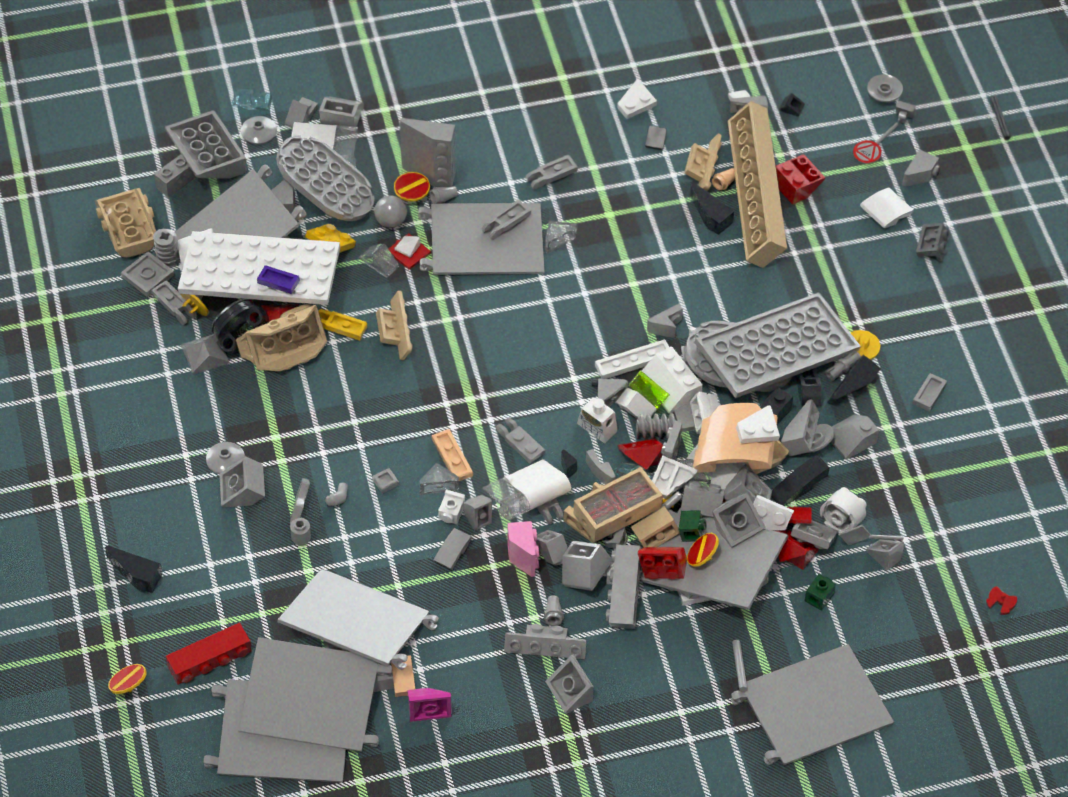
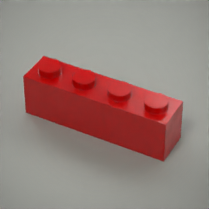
(208, 653)

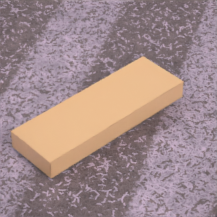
(452, 454)

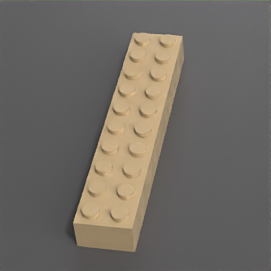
(757, 185)

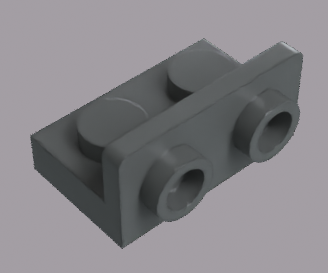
(933, 241)

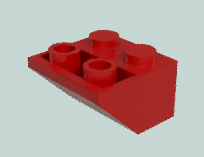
(798, 178)
(663, 562)

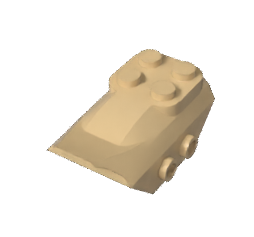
(127, 222)
(284, 341)

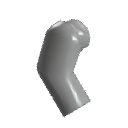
(338, 497)

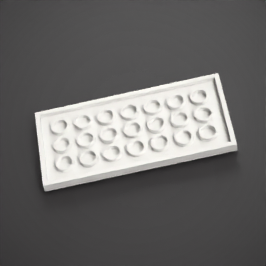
(231, 263)

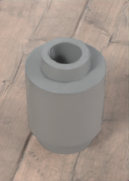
(300, 531)

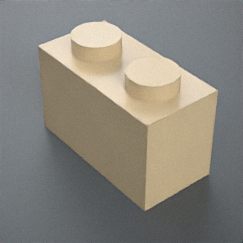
(656, 528)

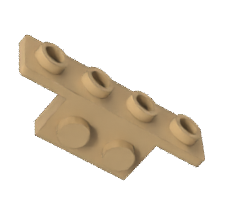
(702, 161)
(394, 327)

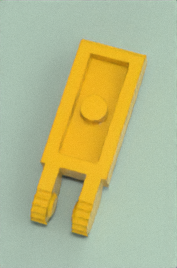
(342, 324)

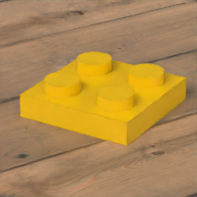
(330, 233)

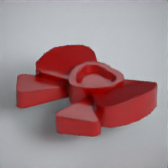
(1007, 602)

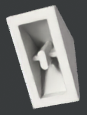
(635, 403)

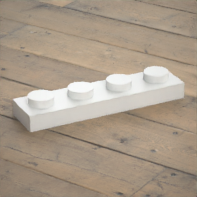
(629, 360)

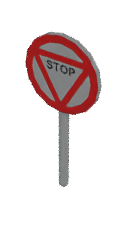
(869, 151)

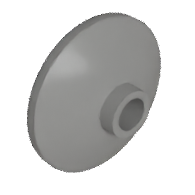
(885, 88)
(258, 130)
(823, 436)
(218, 462)

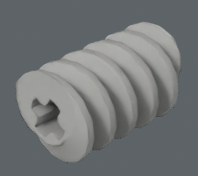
(166, 247)
(654, 425)

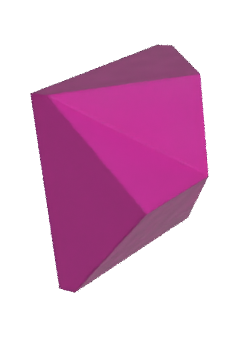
(428, 704)

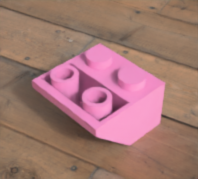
(522, 546)

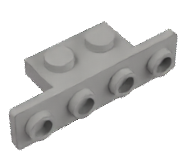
(545, 642)

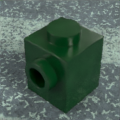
(691, 525)
(820, 592)

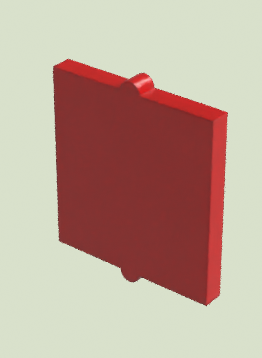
(409, 262)
(801, 515)

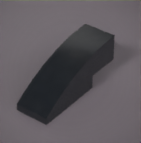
(800, 481)

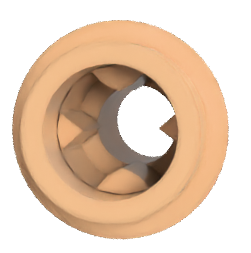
(723, 179)

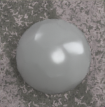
(390, 211)

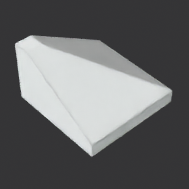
(408, 245)

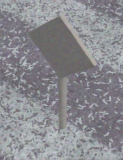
(860, 533)

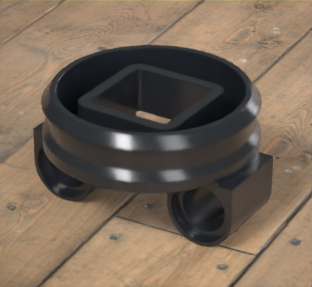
(235, 320)

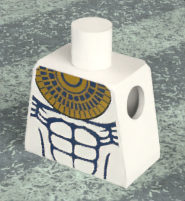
(598, 419)

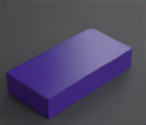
(278, 279)

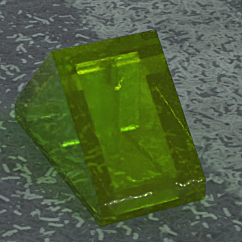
(649, 389)

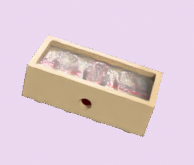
(617, 504)

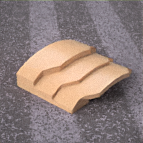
(721, 443)

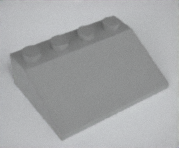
(208, 147)
(429, 150)

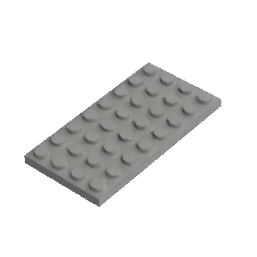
(777, 344)

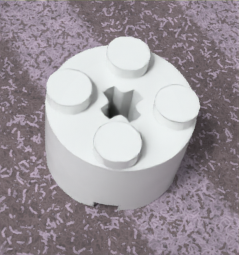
(843, 510)

